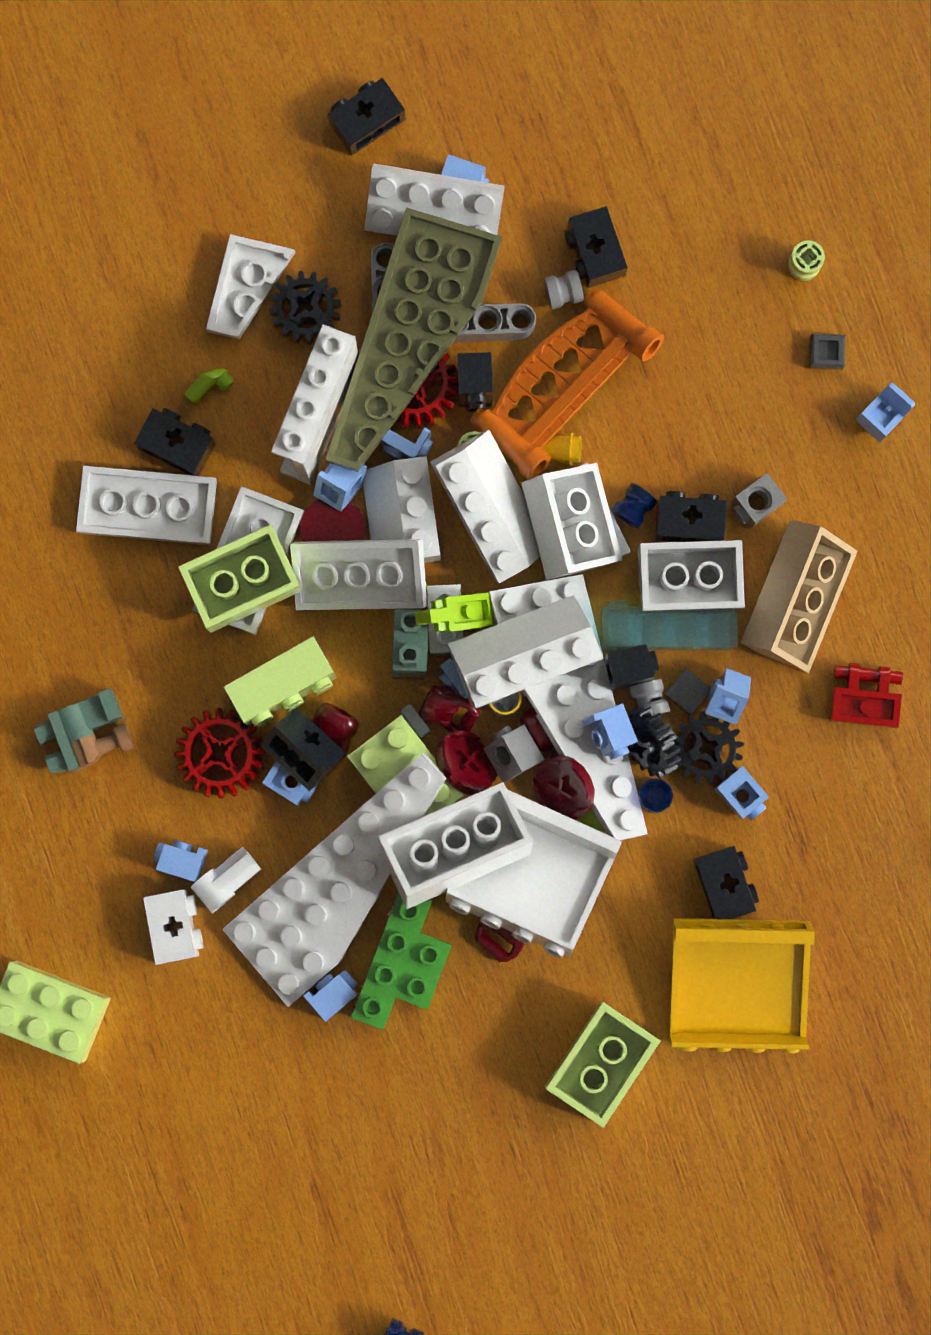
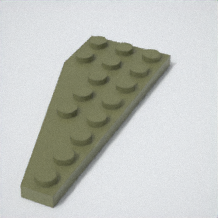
(422, 307)

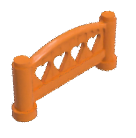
(621, 337)

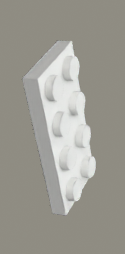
(443, 196)
(146, 505)
(249, 514)
(359, 574)

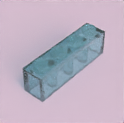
(667, 630)

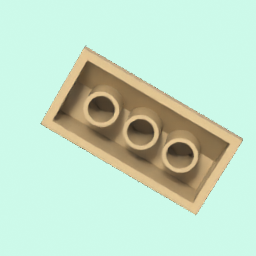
(799, 595)

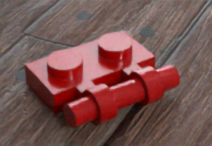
(863, 706)

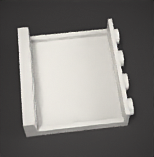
(316, 404)
(547, 892)

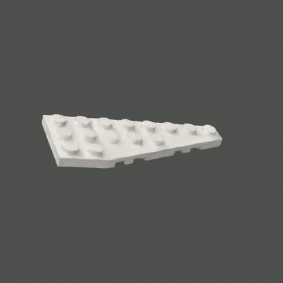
(572, 698)
(318, 906)

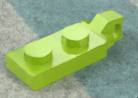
(458, 613)

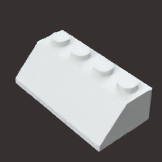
(489, 504)
(524, 651)
(455, 845)

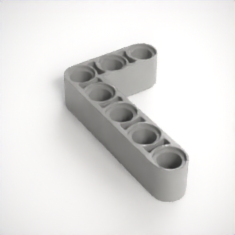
(472, 331)

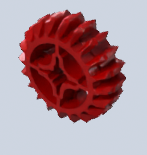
(427, 410)
(207, 763)

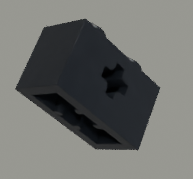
(359, 131)
(598, 229)
(475, 380)
(156, 436)
(675, 528)
(631, 667)
(302, 749)
(721, 902)

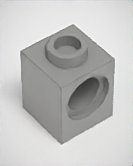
(765, 488)
(513, 752)

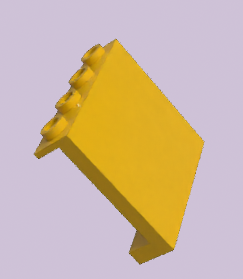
(740, 984)

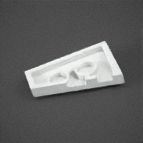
(244, 283)

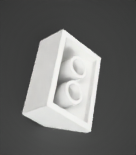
(402, 504)
(571, 521)
(691, 575)

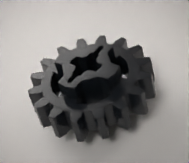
(294, 298)
(655, 743)
(714, 762)

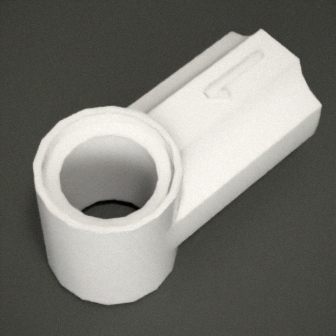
(219, 884)

